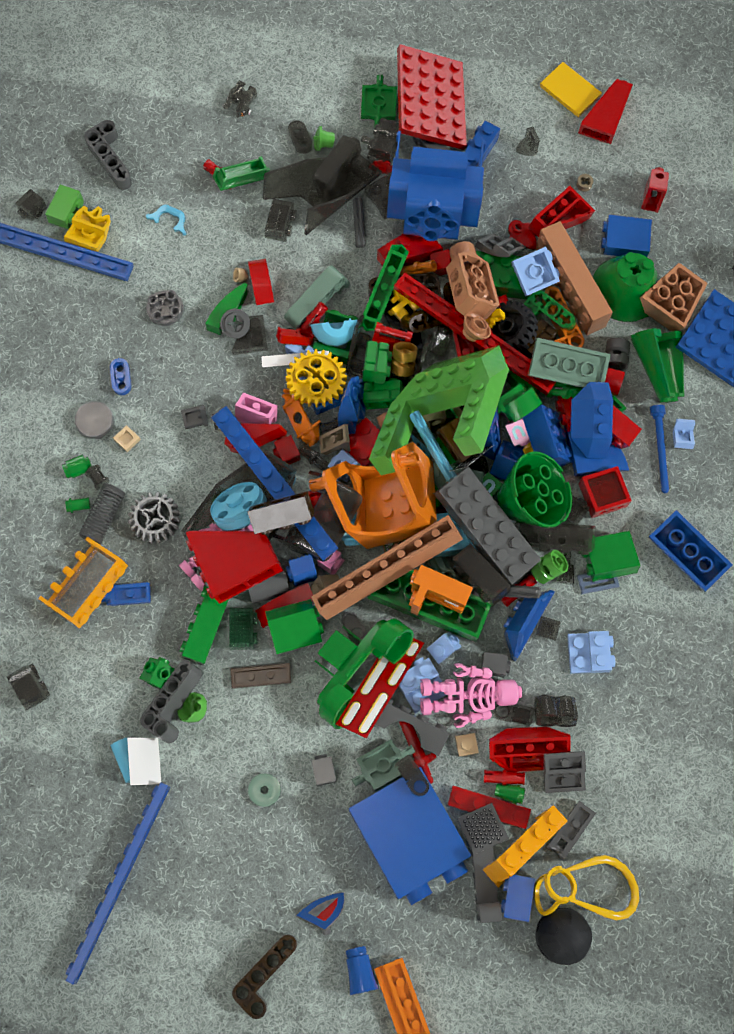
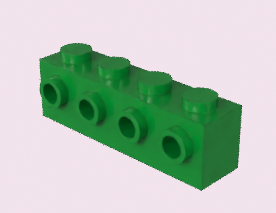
(203, 629)

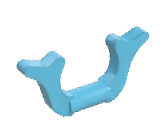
(173, 211)

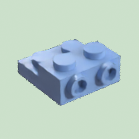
(536, 271)
(590, 652)
(411, 685)

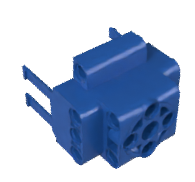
(435, 192)

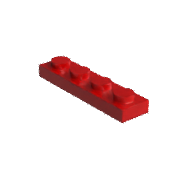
(471, 801)

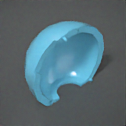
(334, 333)

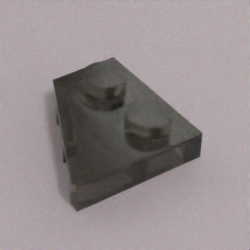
(254, 339)

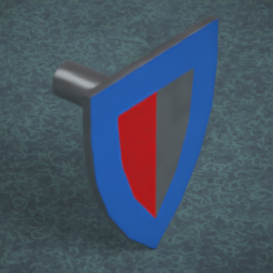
(324, 912)

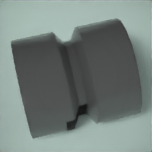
(619, 349)

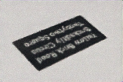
(468, 461)

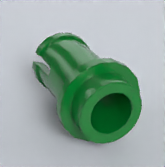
(77, 504)

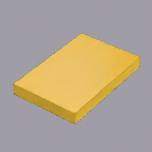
(570, 89)

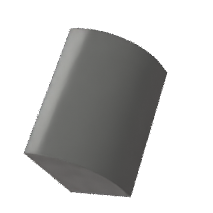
(269, 588)

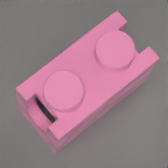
(255, 410)

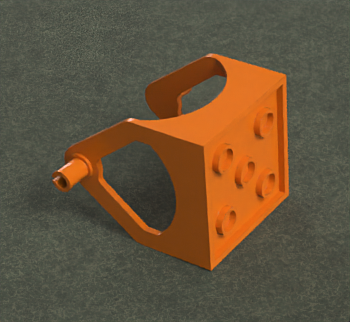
(392, 503)

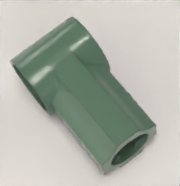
(442, 566)

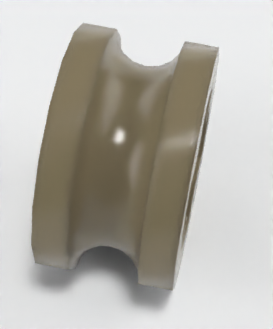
(586, 187)

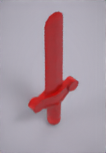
(419, 756)

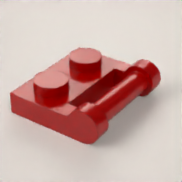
(390, 331)

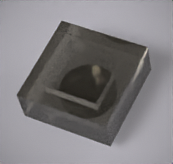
(548, 628)

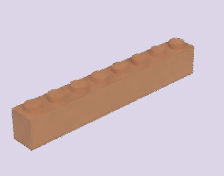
(386, 567)

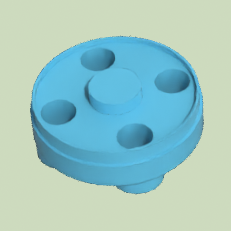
(231, 506)

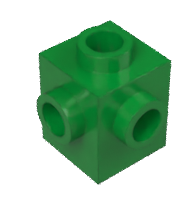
(156, 672)

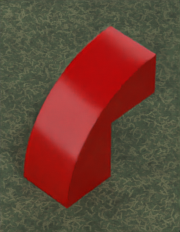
(261, 281)

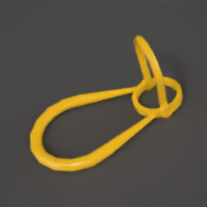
(598, 910)

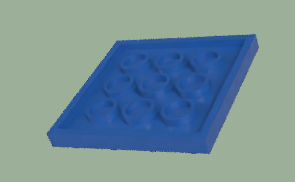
(711, 337)

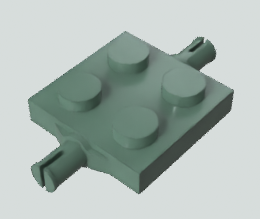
(379, 765)

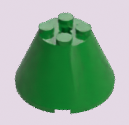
(624, 282)
(536, 492)

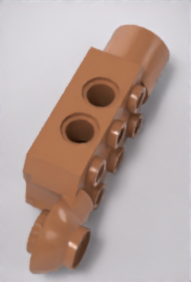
(472, 289)

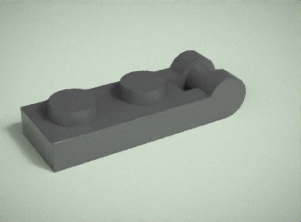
(571, 830)

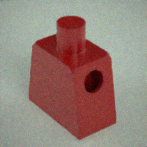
(658, 182)

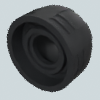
(563, 936)

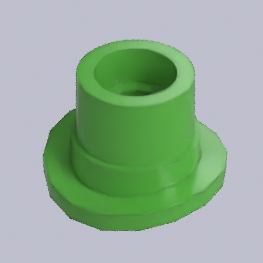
(323, 139)

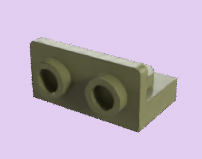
(435, 420)

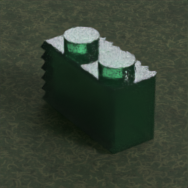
(242, 628)

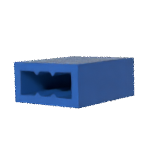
(626, 235)

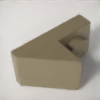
(335, 440)

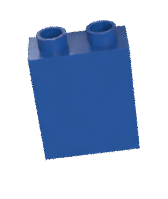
(410, 838)

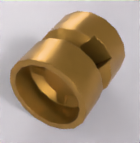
(404, 359)

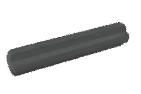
(359, 222)

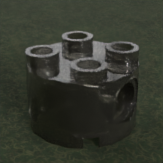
(27, 686)

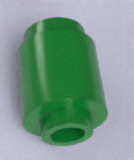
(76, 466)

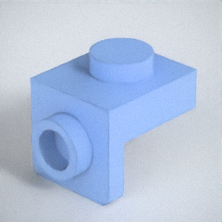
(683, 434)
(444, 647)

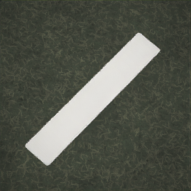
(281, 360)

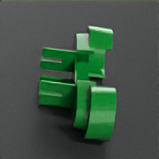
(514, 403)
(385, 639)

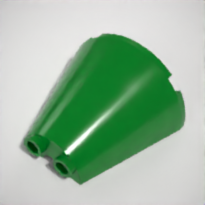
(661, 362)

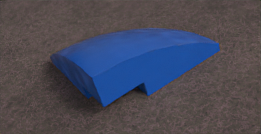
(352, 404)
(588, 466)

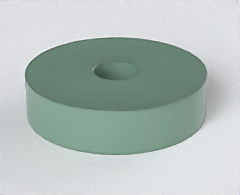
(260, 781)

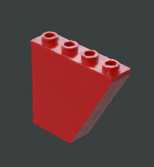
(232, 560)

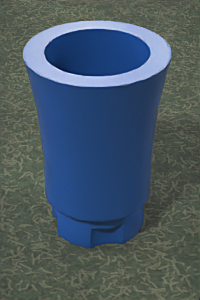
(360, 971)

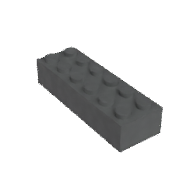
(487, 525)

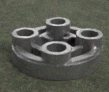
(164, 307)
(94, 420)

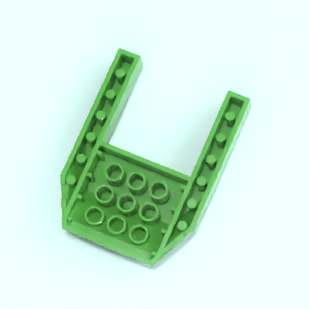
(463, 380)

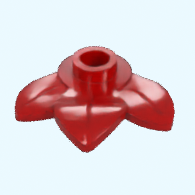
(524, 235)

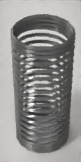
(110, 490)

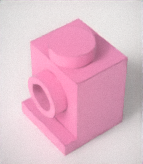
(333, 564)

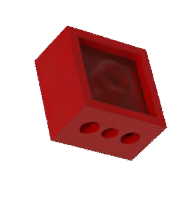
(605, 492)

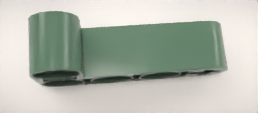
(320, 291)

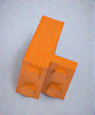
(437, 588)

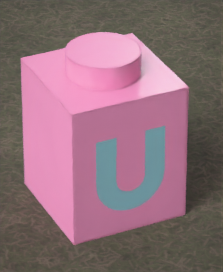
(518, 432)

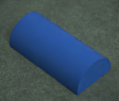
(690, 551)

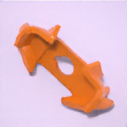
(305, 431)

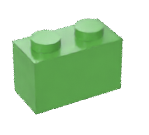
(64, 206)

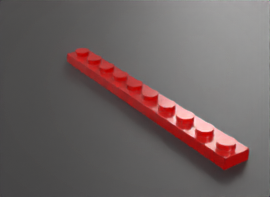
(454, 320)

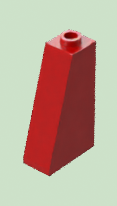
(605, 115)

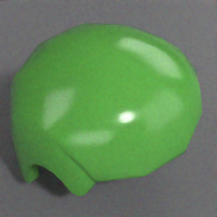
(193, 708)

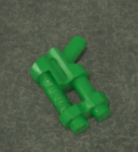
(567, 391)

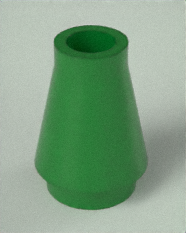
(511, 793)

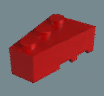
(417, 246)

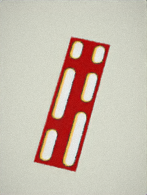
(376, 692)

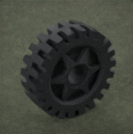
(518, 325)

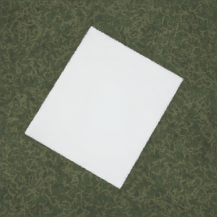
(144, 761)

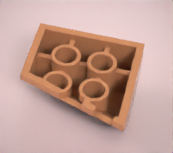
(674, 297)

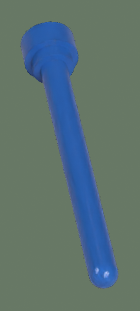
(658, 413)

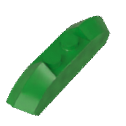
(384, 286)

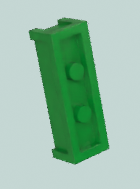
(240, 174)

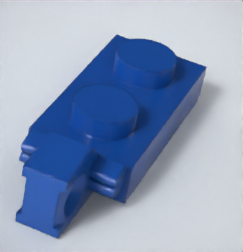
(128, 594)

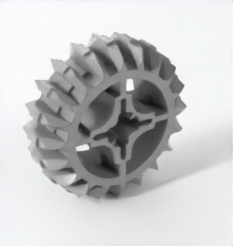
(159, 503)

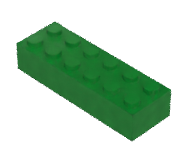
(467, 625)

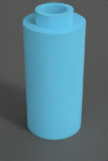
(120, 751)

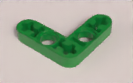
(536, 308)

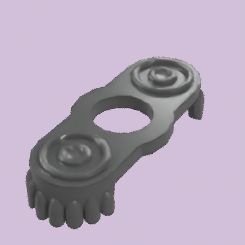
(351, 622)

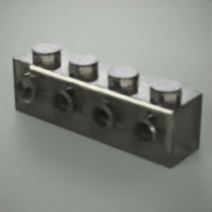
(562, 537)

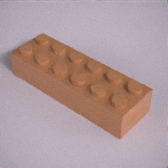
(575, 280)

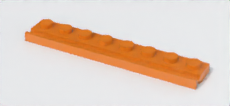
(401, 998)

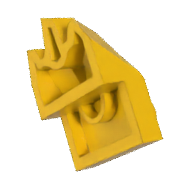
(88, 229)

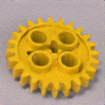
(328, 367)

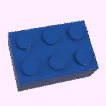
(547, 435)

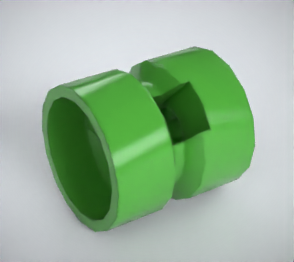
(550, 566)

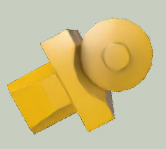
(399, 310)

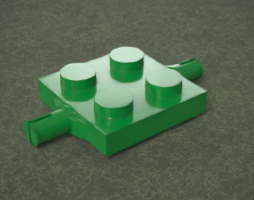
(378, 101)

